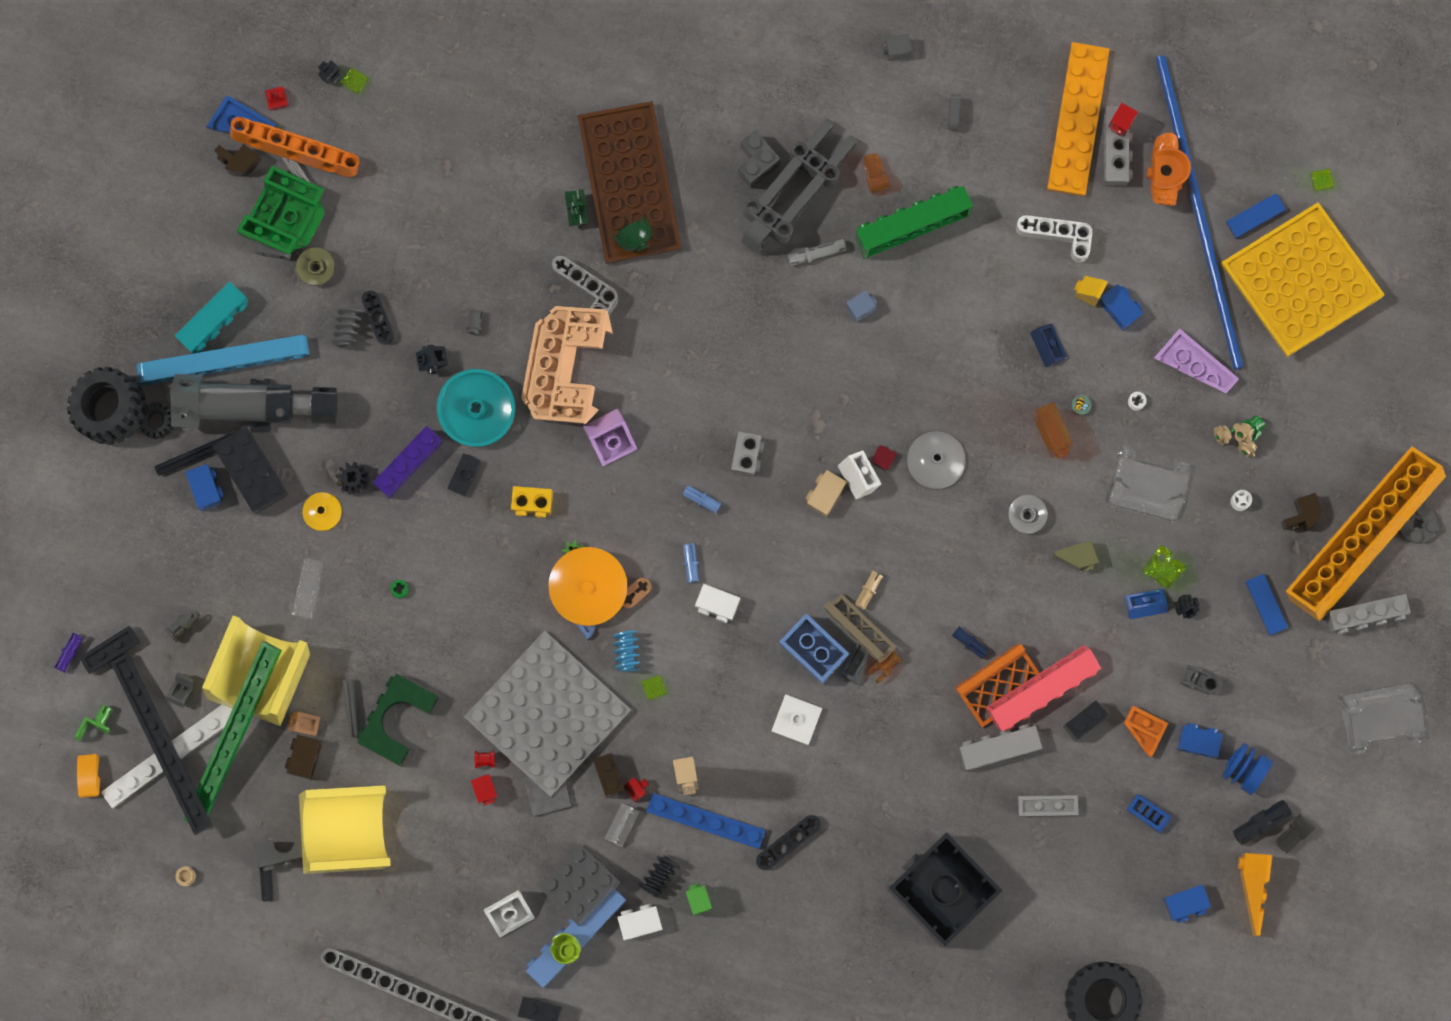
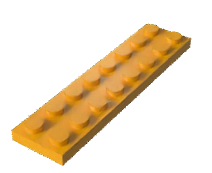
(1078, 119)

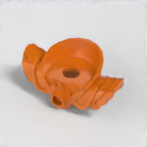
(1166, 153)

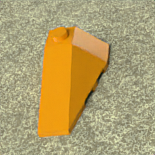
(1254, 875)

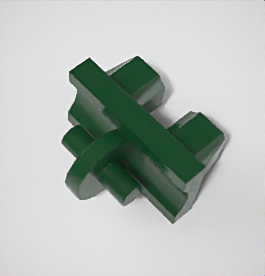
(576, 207)

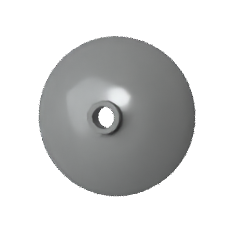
(934, 473)

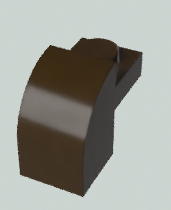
(239, 164)
(1308, 513)

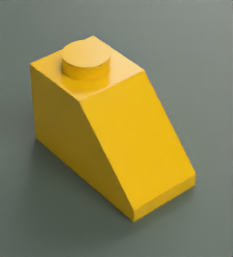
(1090, 289)

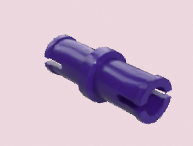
(68, 652)

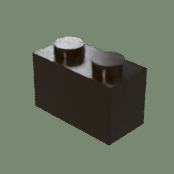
(303, 756)
(608, 775)

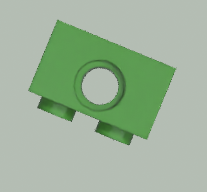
(698, 899)

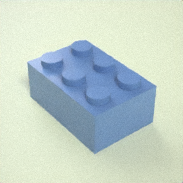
(814, 648)

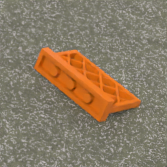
(989, 671)

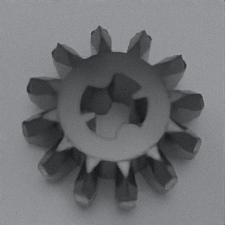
(345, 481)

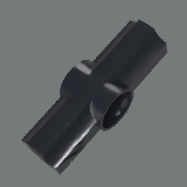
(1262, 822)

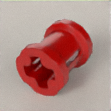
(484, 759)

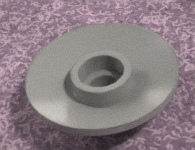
(1029, 504)

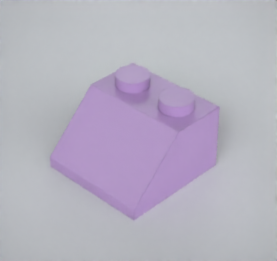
(610, 437)

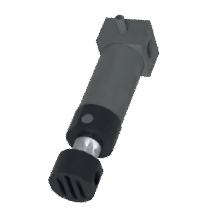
(246, 402)

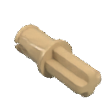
(868, 590)

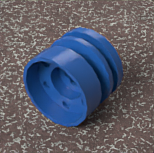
(1246, 768)

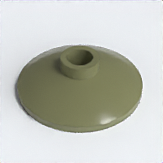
(313, 257)

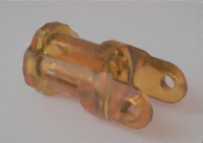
(886, 666)

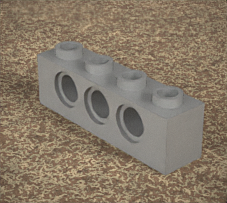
(1113, 175)

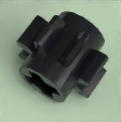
(329, 72)
(1187, 606)

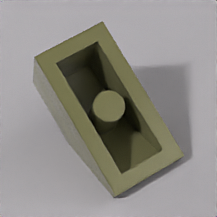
(1078, 556)

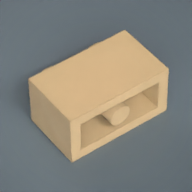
(826, 493)

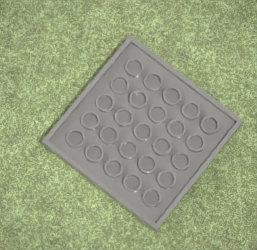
(547, 713)

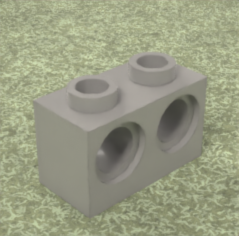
(742, 453)

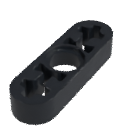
(377, 332)

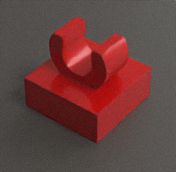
(276, 98)
(636, 789)

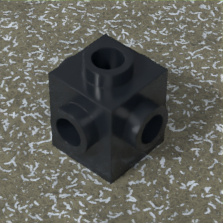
(431, 358)

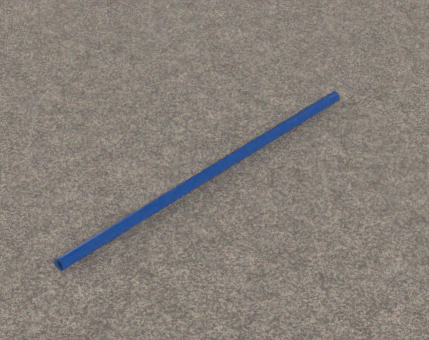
(1200, 216)

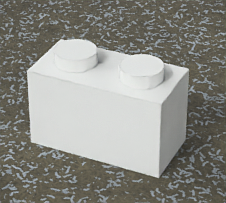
(859, 474)
(717, 603)
(640, 922)

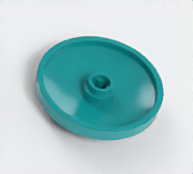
(475, 408)

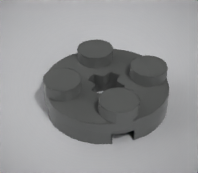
(1428, 530)

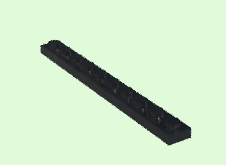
(161, 744)

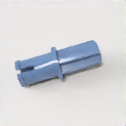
(701, 499)
(690, 563)

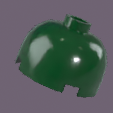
(634, 236)

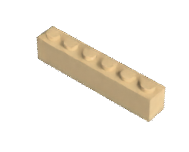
(686, 775)

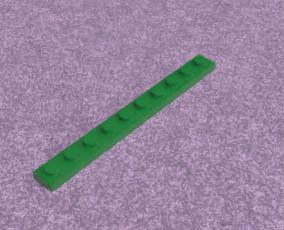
(237, 724)

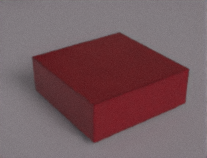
(883, 457)

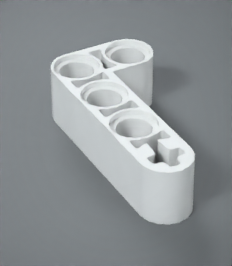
(1054, 234)

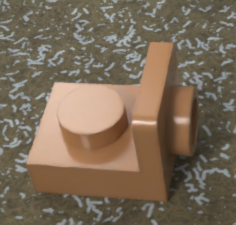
(303, 723)

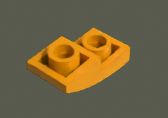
(87, 775)

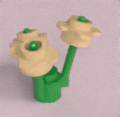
(1242, 432)

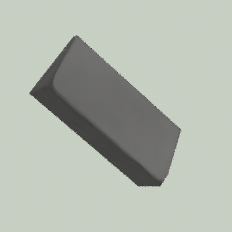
(857, 665)

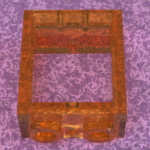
(1053, 430)

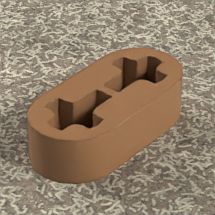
(638, 596)

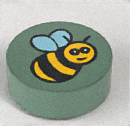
(1081, 405)

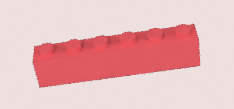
(1043, 688)

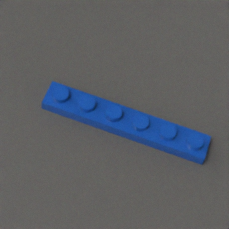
(705, 821)

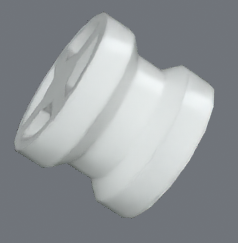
(1243, 497)

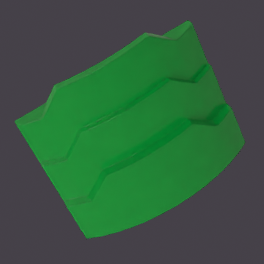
(284, 213)

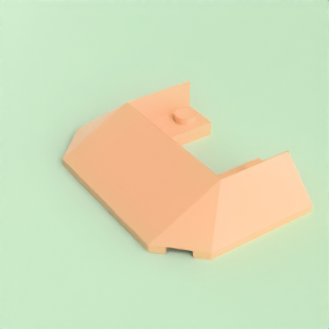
(551, 363)

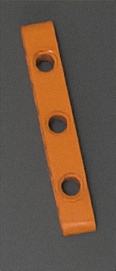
(294, 147)

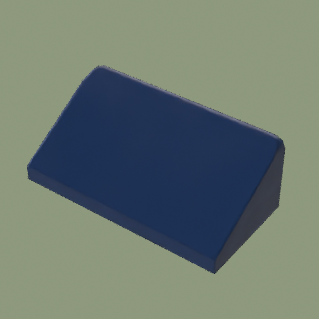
(1048, 345)

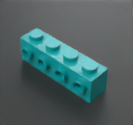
(212, 318)

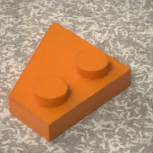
(1145, 729)

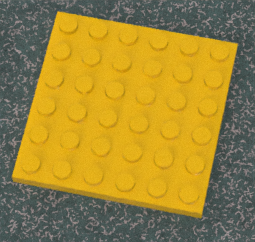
(1302, 279)

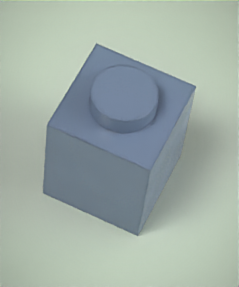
(861, 305)

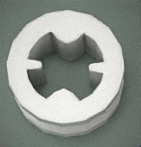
(1140, 405)

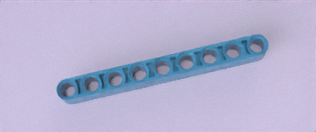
(223, 359)

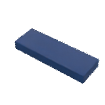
(1255, 216)
(1266, 604)

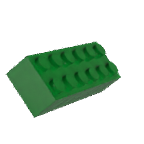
(913, 221)

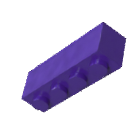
(407, 462)

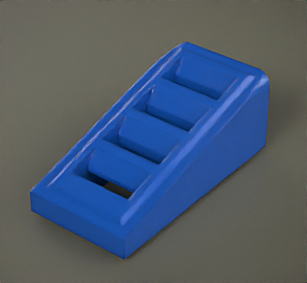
(1160, 828)

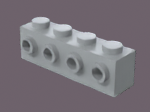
(1368, 613)

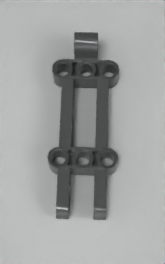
(759, 231)

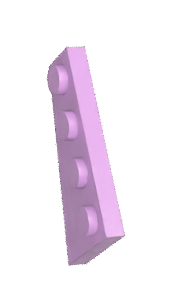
(1191, 359)

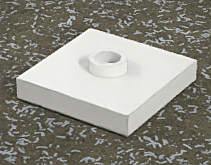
(796, 719)

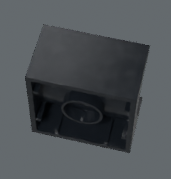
(944, 890)

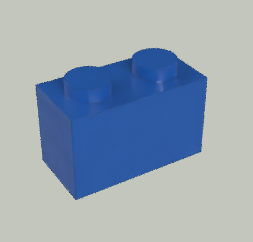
(1121, 306)
(204, 487)
(1199, 741)
(1186, 903)

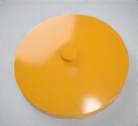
(587, 586)

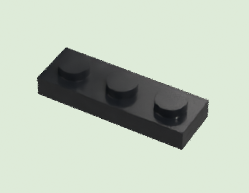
(109, 650)

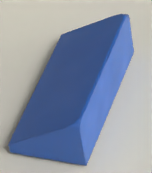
(1146, 603)

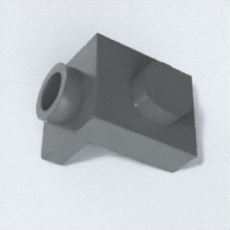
(181, 690)

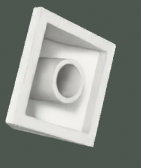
(509, 913)

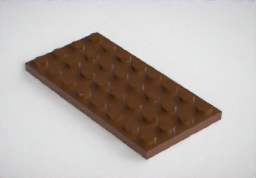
(629, 178)

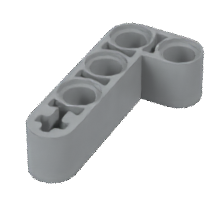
(582, 284)

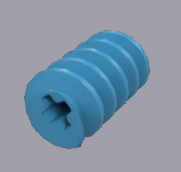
(625, 651)

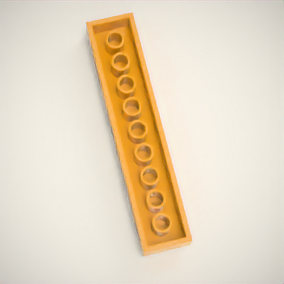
(1365, 533)

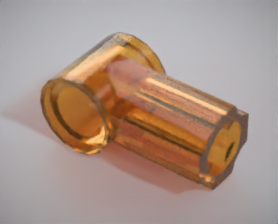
(876, 177)

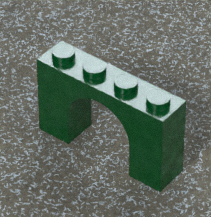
(399, 691)

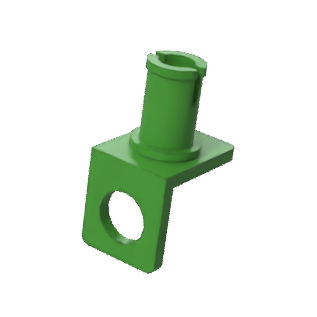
(97, 723)

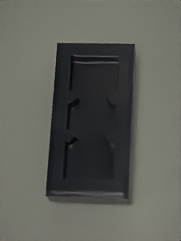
(464, 475)

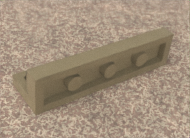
(854, 630)

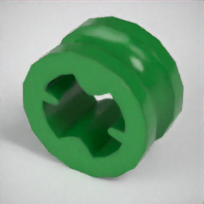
(404, 591)

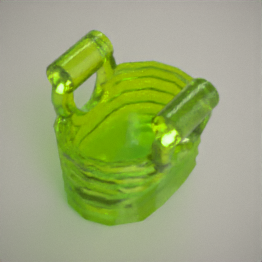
(1164, 572)

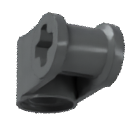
(1199, 679)

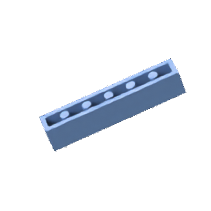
(545, 967)

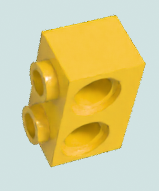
(532, 496)

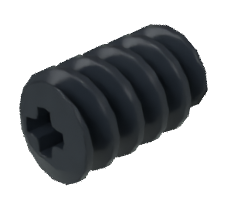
(659, 875)

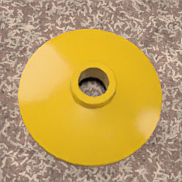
(322, 521)

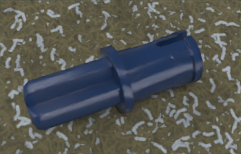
(970, 642)

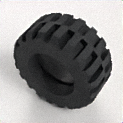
(88, 392)
(1103, 971)

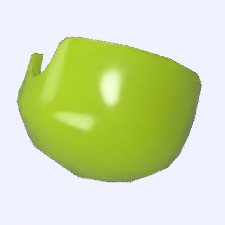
(565, 948)

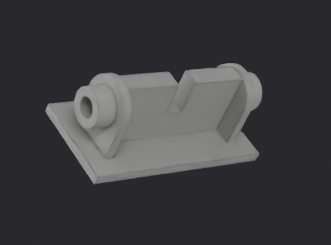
(621, 825)

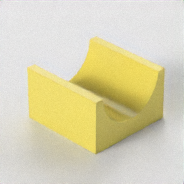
(234, 663)
(342, 829)

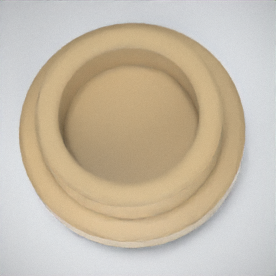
(185, 876)

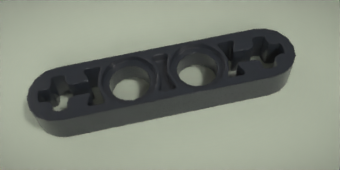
(786, 840)

